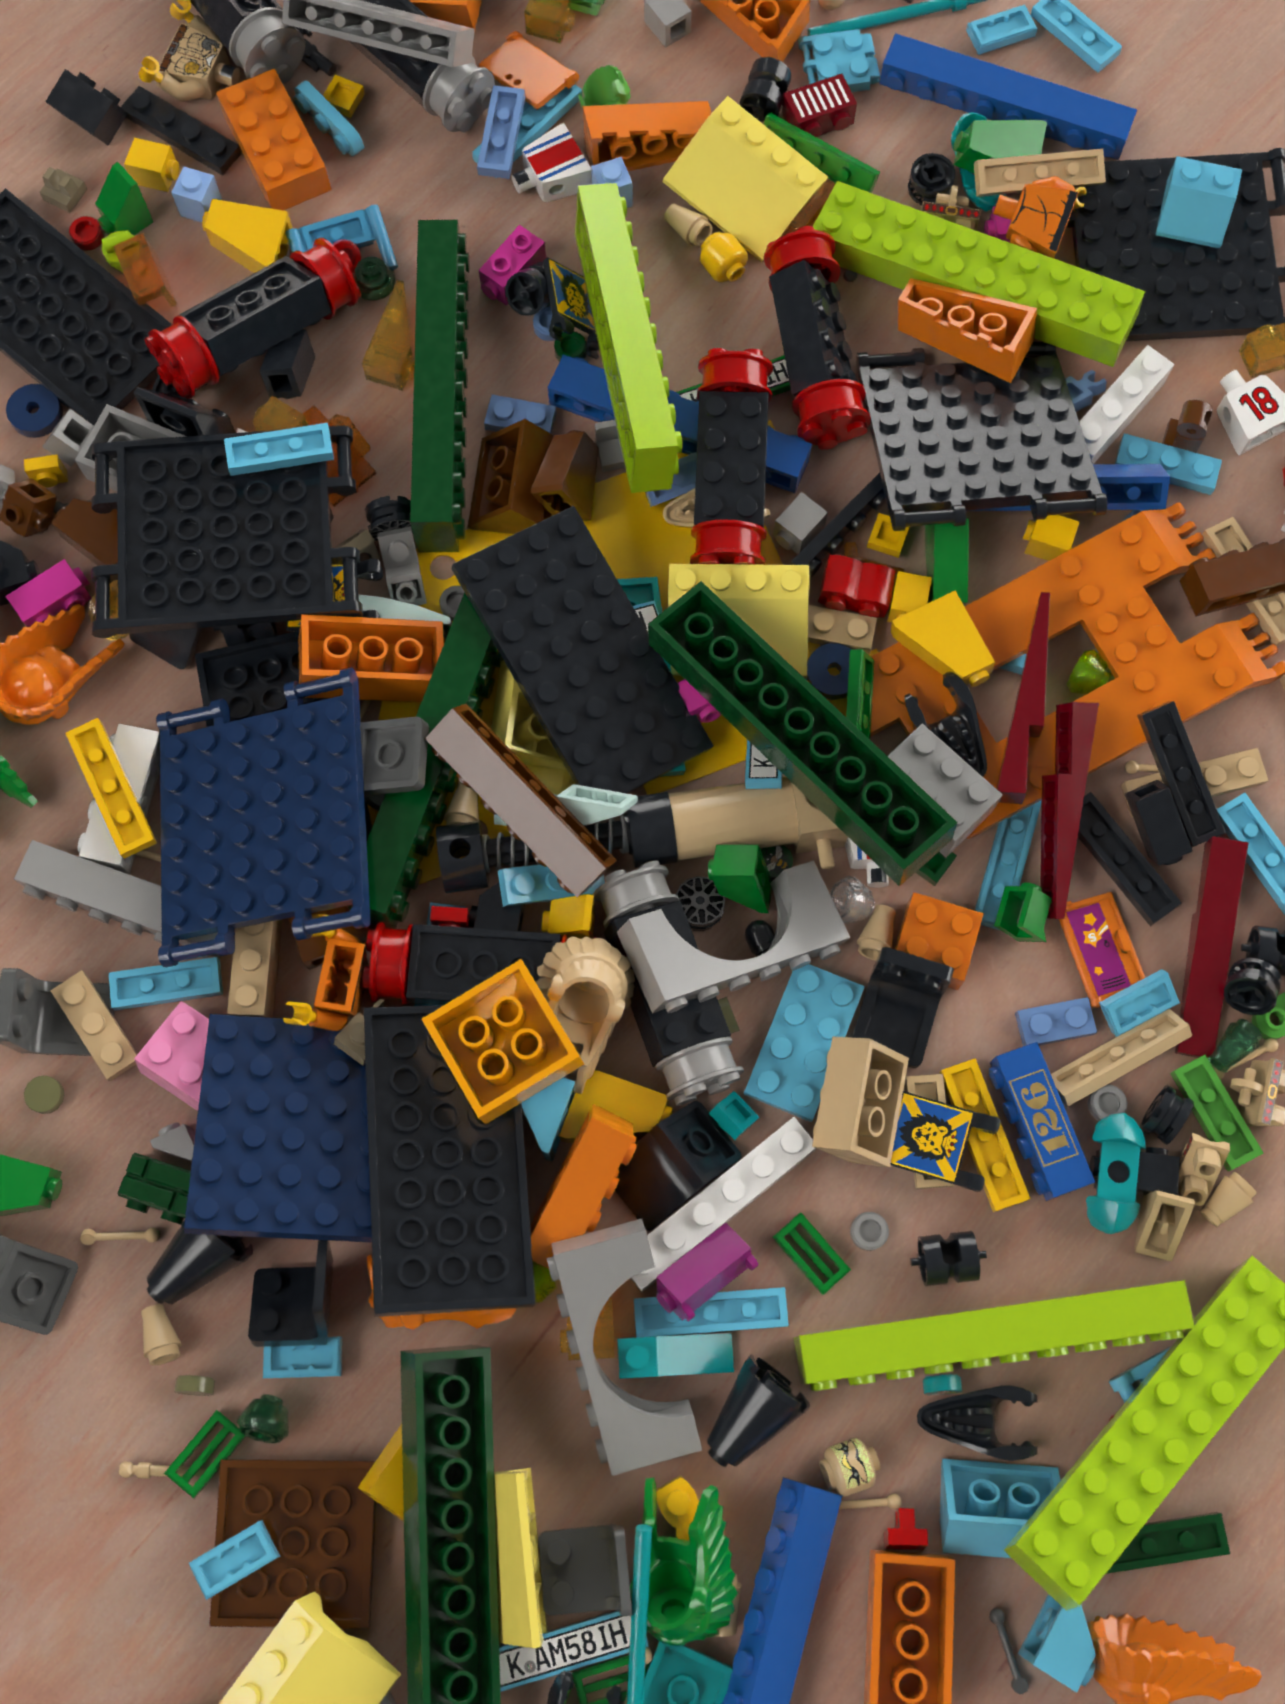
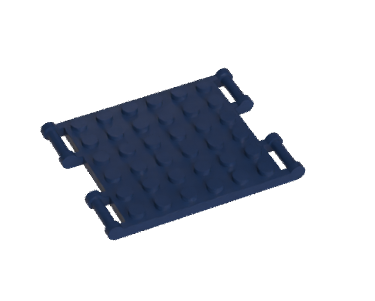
(262, 819)

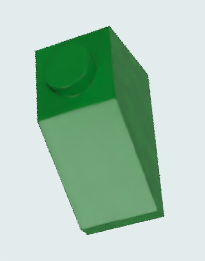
(122, 203)
(741, 875)

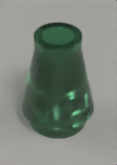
(1236, 1043)

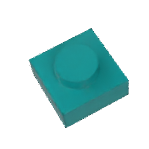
(734, 1115)

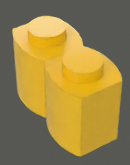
(678, 1504)

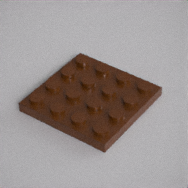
(319, 1529)

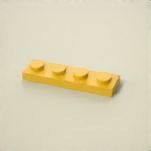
(111, 788)
(989, 1151)

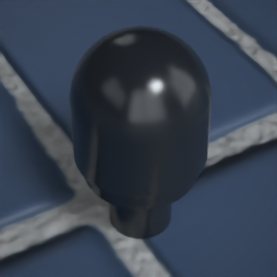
(759, 937)

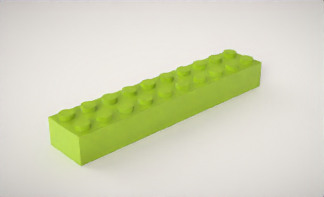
(900, 243)
(627, 339)
(992, 1332)
(1154, 1437)

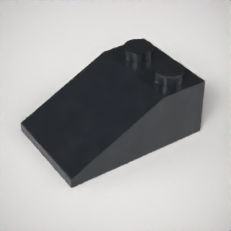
(182, 415)

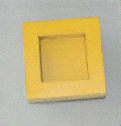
(344, 95)
(46, 470)
(885, 539)

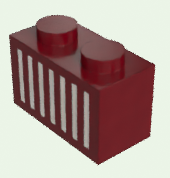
(820, 106)

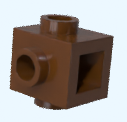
(28, 507)

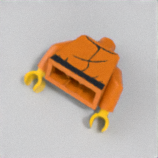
(1040, 214)
(339, 986)

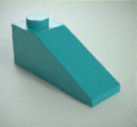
(675, 1355)

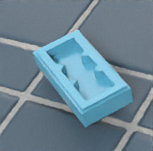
(1001, 29)
(1139, 1002)
(303, 1360)
(234, 1559)

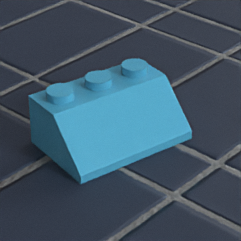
(989, 1503)

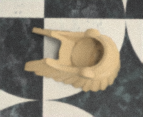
(588, 991)

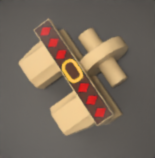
(951, 211)
(1259, 1093)
(1200, 1167)

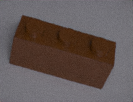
(505, 478)

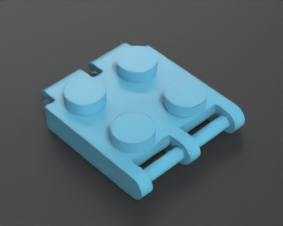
(841, 53)

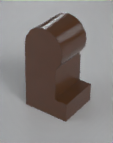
(1190, 428)

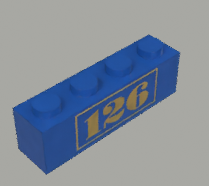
(1040, 1121)

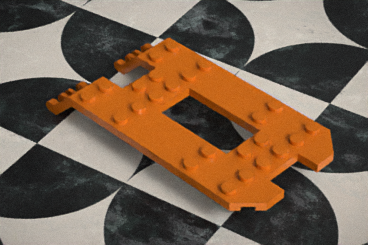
(1105, 592)

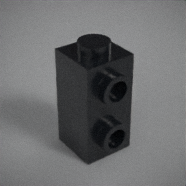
(288, 366)
(1158, 823)
(1155, 1171)

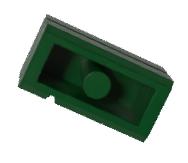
(156, 1186)

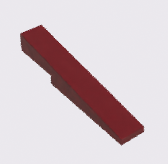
(1028, 709)
(1064, 799)
(1211, 943)

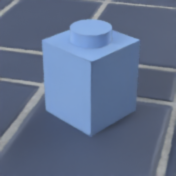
(614, 172)
(194, 193)

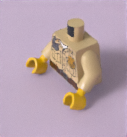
(193, 62)

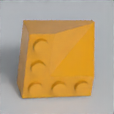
(502, 1042)

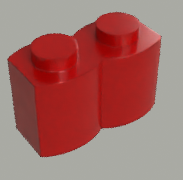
(856, 586)

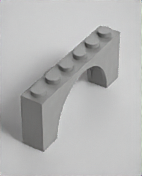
(677, 972)
(631, 1428)

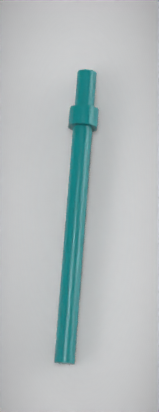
(892, 15)
(639, 1614)

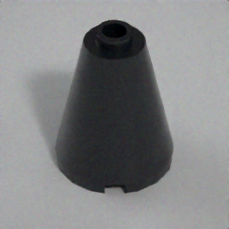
(193, 1262)
(754, 1412)

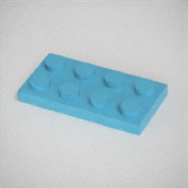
(798, 1041)

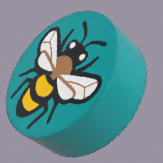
(942, 1384)

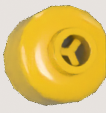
(723, 257)

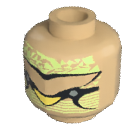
(849, 1467)

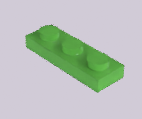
(1216, 1111)

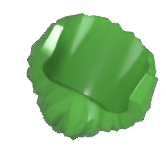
(605, 87)

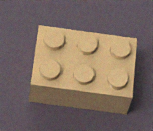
(860, 1101)

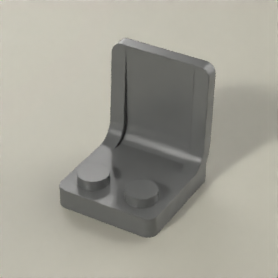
(393, 757)
(33, 1018)
(32, 1285)
(585, 1570)

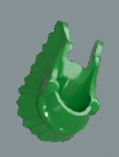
(690, 1578)

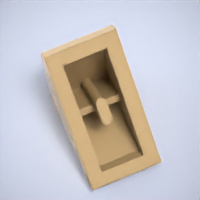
(1162, 1224)

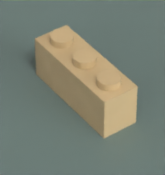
(255, 970)

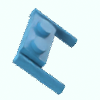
(358, 226)

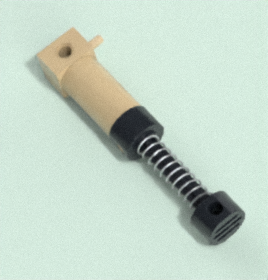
(662, 830)

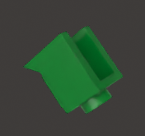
(1023, 912)

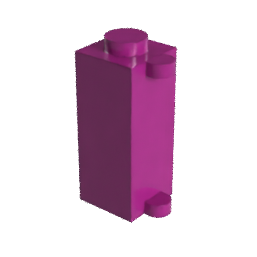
(703, 1272)

